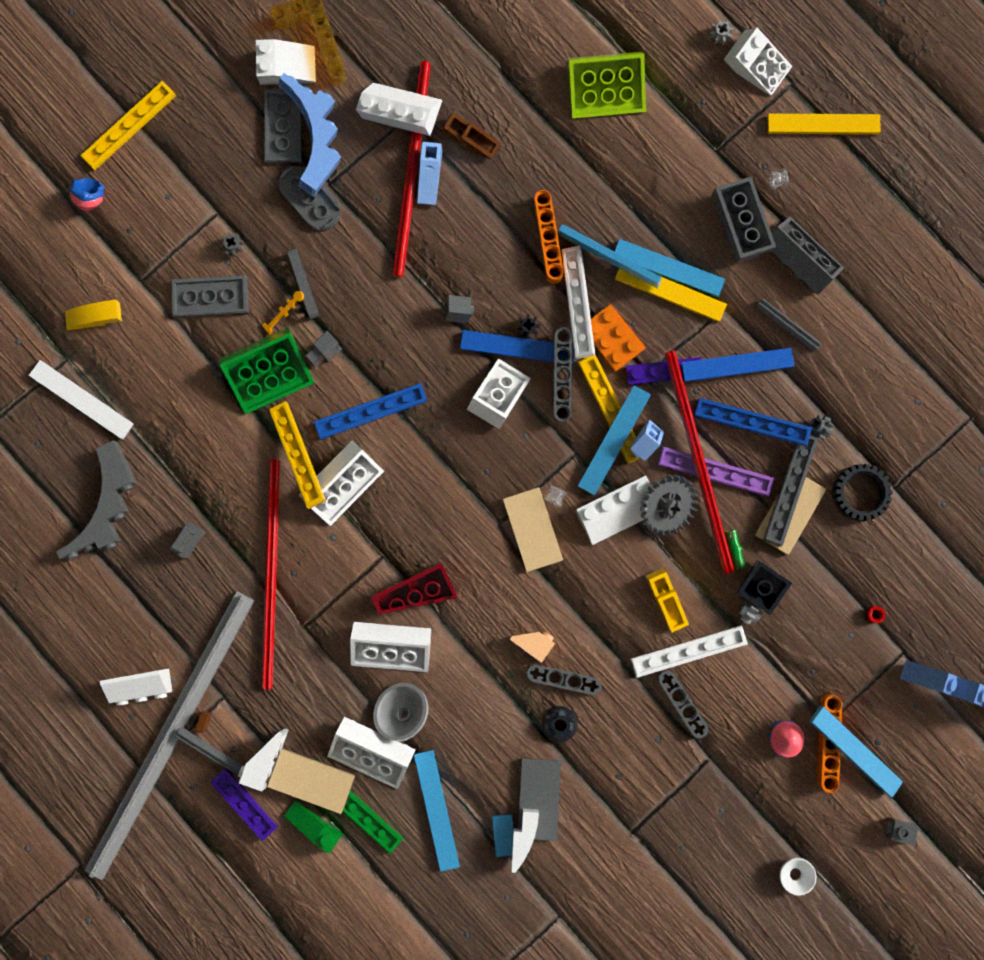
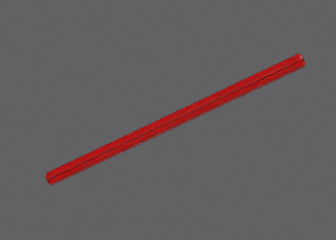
(410, 181)
(699, 462)
(270, 574)

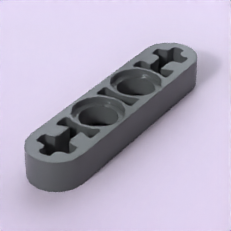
(303, 283)
(563, 682)
(683, 703)

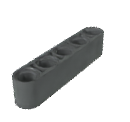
(562, 365)

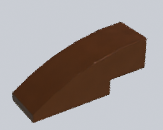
(470, 136)

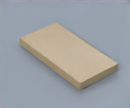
(807, 503)
(533, 529)
(311, 781)

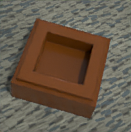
(203, 721)

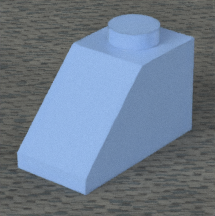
(647, 441)

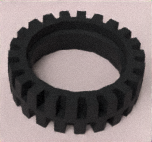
(878, 476)

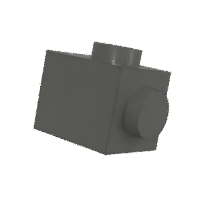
(458, 309)
(901, 831)

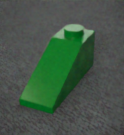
(313, 826)

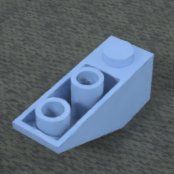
(429, 173)

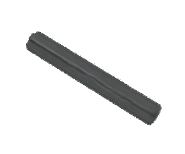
(788, 325)
(208, 750)

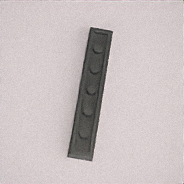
(790, 492)

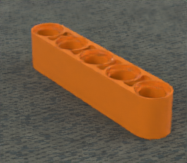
(548, 228)
(824, 753)

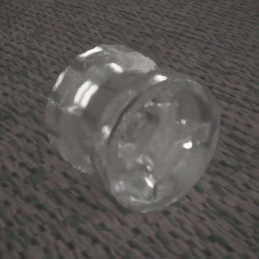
(778, 178)
(555, 496)

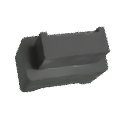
(325, 348)
(187, 540)

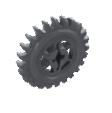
(677, 509)

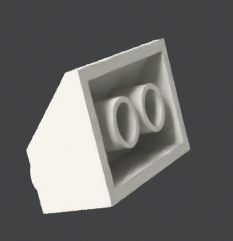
(137, 687)

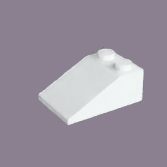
(281, 57)
(498, 393)
(260, 768)

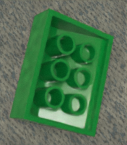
(266, 370)

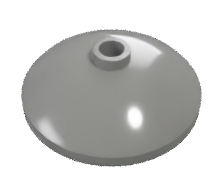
(392, 708)

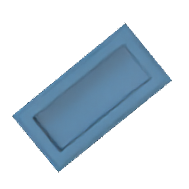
(503, 834)

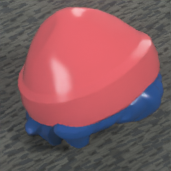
(86, 193)
(786, 739)

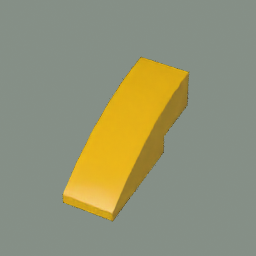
(93, 315)
(667, 599)

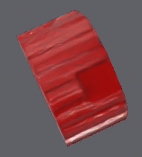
(881, 614)

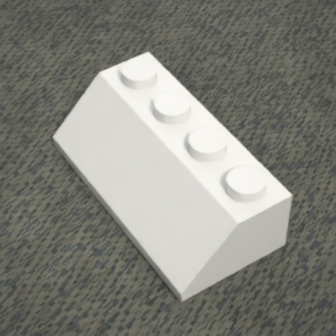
(399, 108)
(345, 481)
(614, 511)
(390, 646)
(370, 753)

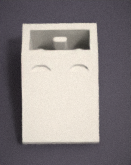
(758, 61)

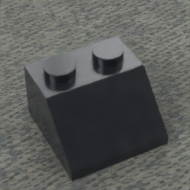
(764, 587)

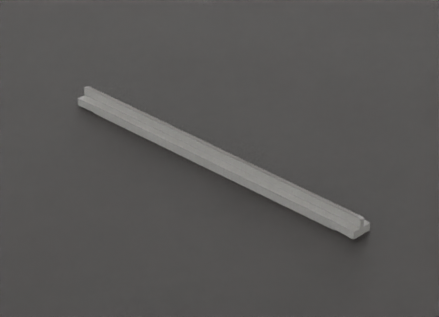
(166, 740)

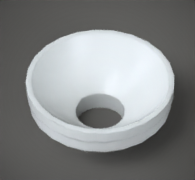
(804, 883)

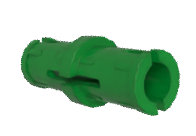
(735, 549)

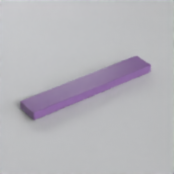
(717, 472)

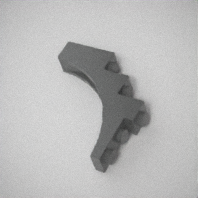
(111, 506)

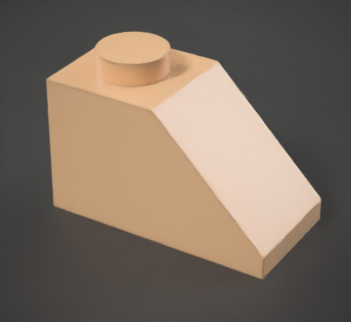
(535, 644)

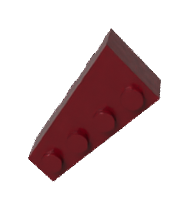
(419, 589)

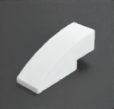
(524, 837)

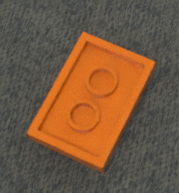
(615, 338)

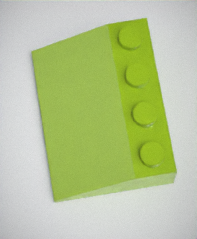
(607, 84)

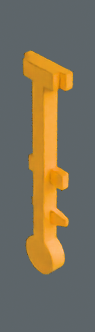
(298, 296)

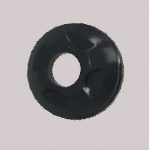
(555, 714)

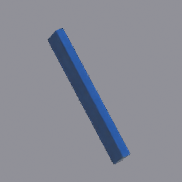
(511, 346)
(737, 365)
(370, 411)
(753, 422)

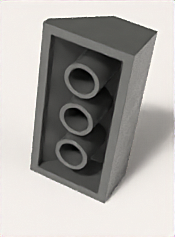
(743, 220)
(804, 256)

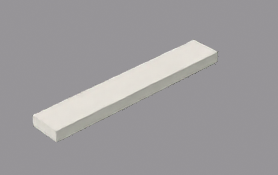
(578, 302)
(81, 399)
(688, 651)

